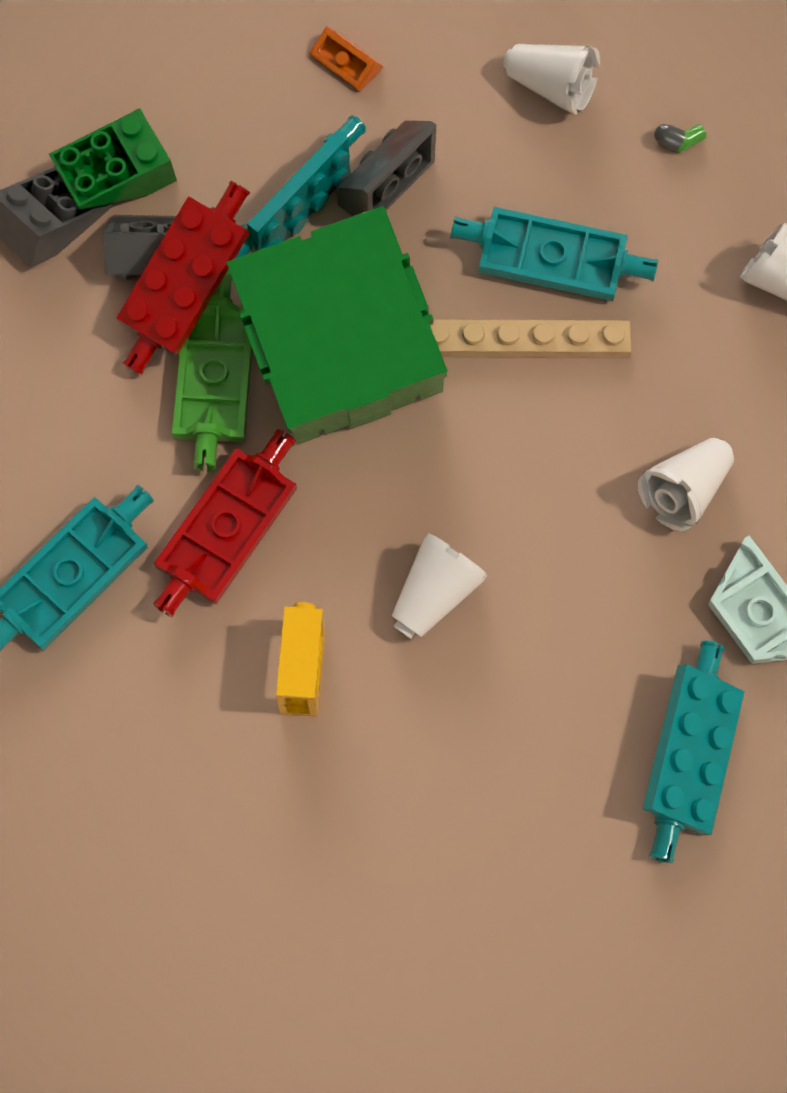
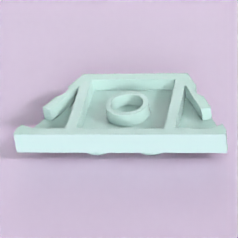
(753, 605)

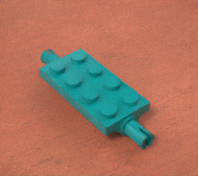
(305, 191)
(553, 253)
(72, 570)
(692, 752)

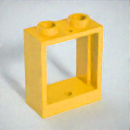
(300, 660)

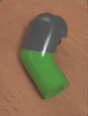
(677, 139)

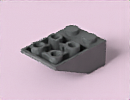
(42, 217)

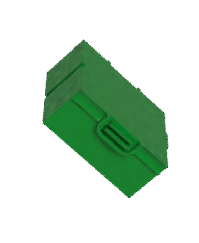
(339, 325)

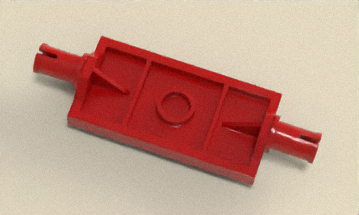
(183, 275)
(226, 525)

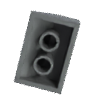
(389, 168)
(132, 243)

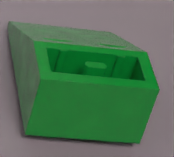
(114, 163)

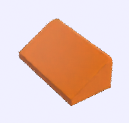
(345, 59)

